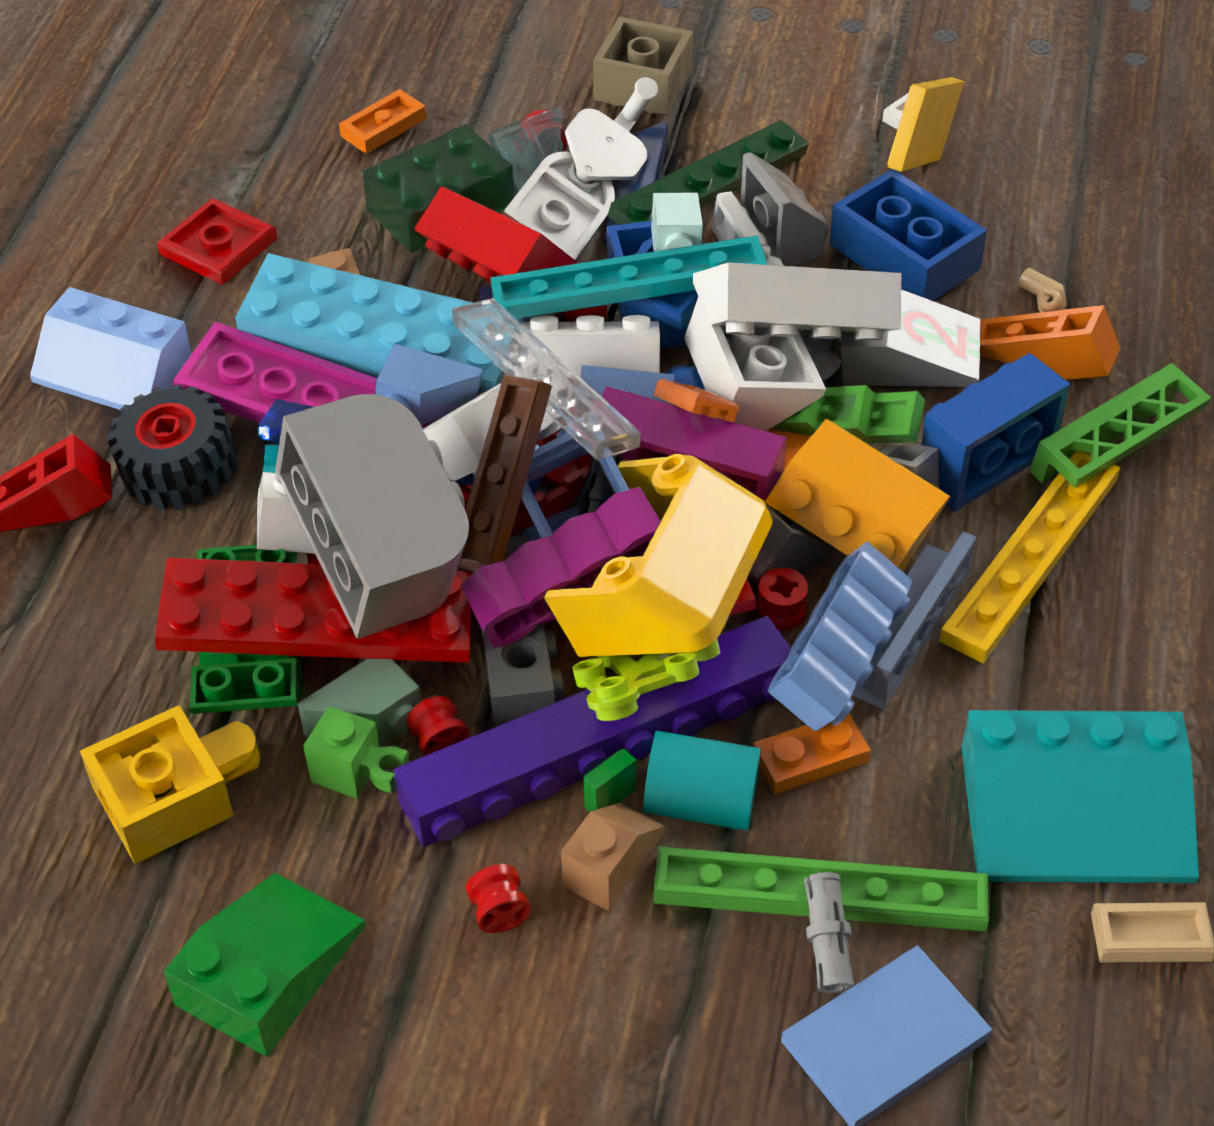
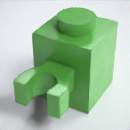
(347, 753)

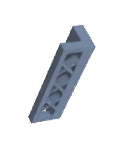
(934, 585)

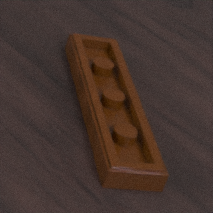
(503, 469)

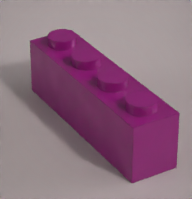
(735, 450)

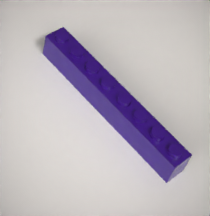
(566, 741)

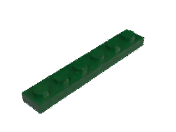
(715, 173)

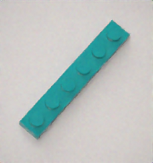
(618, 278)

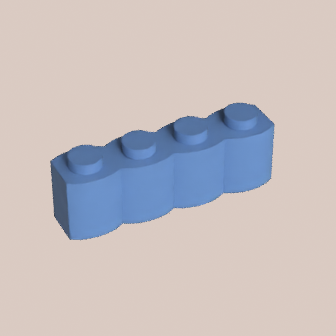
(841, 638)

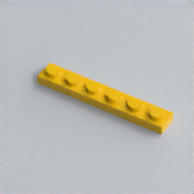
(1025, 562)

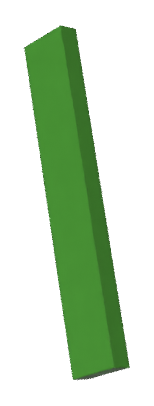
(778, 887)

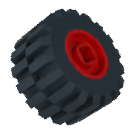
(172, 447)

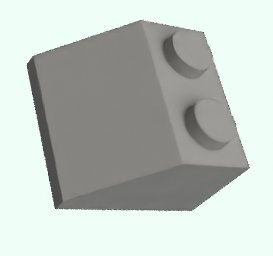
(781, 212)

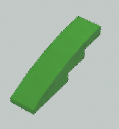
(863, 413)

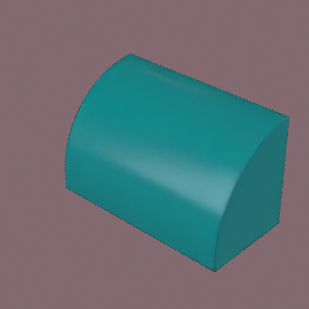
(701, 780)

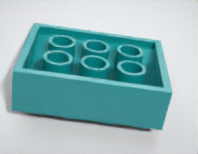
(1080, 796)

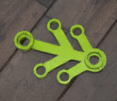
(618, 695)

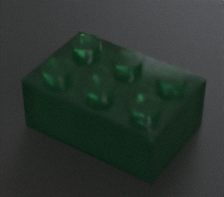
(406, 184)

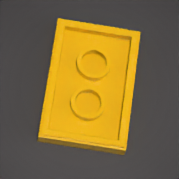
(925, 123)

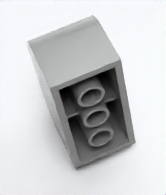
(374, 507)

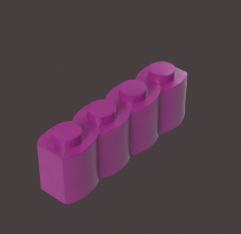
(512, 592)

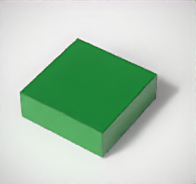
(610, 781)

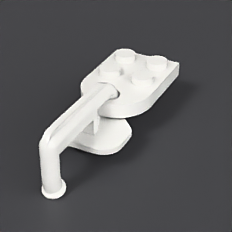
(574, 189)

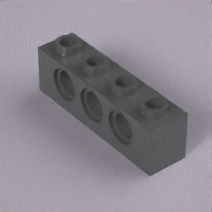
(521, 671)

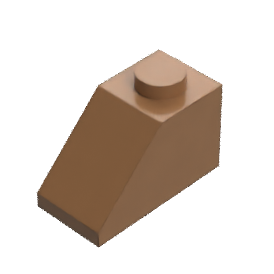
(608, 853)

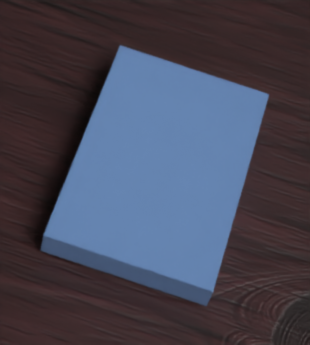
(886, 1037)

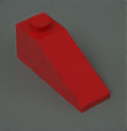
(54, 486)

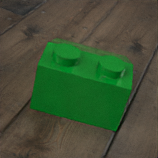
(261, 961)

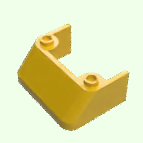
(688, 575)

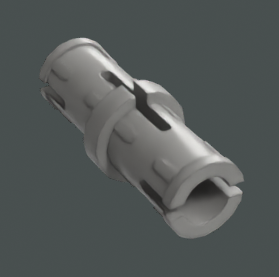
(828, 932)

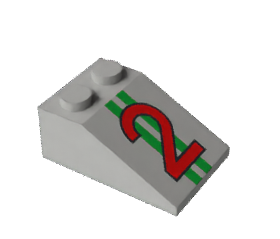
(929, 350)

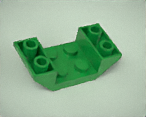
(246, 680)

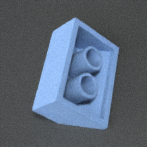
(107, 349)

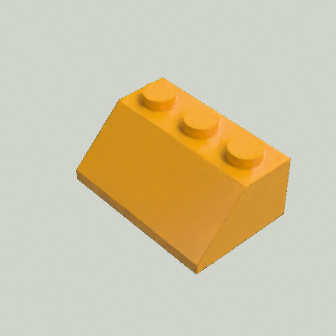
(856, 496)

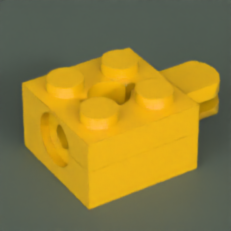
(161, 757)

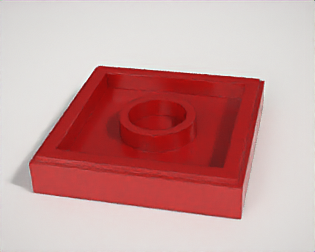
(217, 241)

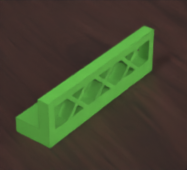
(1118, 417)

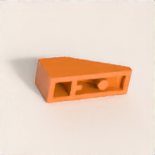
(1068, 341)

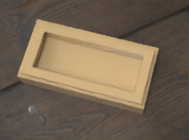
(1153, 932)

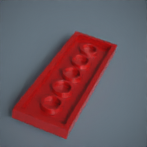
(292, 613)

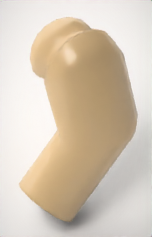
(1049, 292)

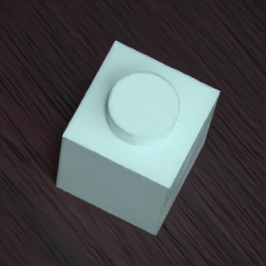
(676, 220)

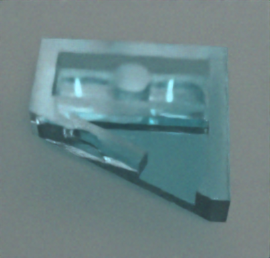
(529, 143)

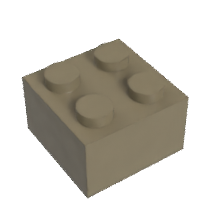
(638, 51)

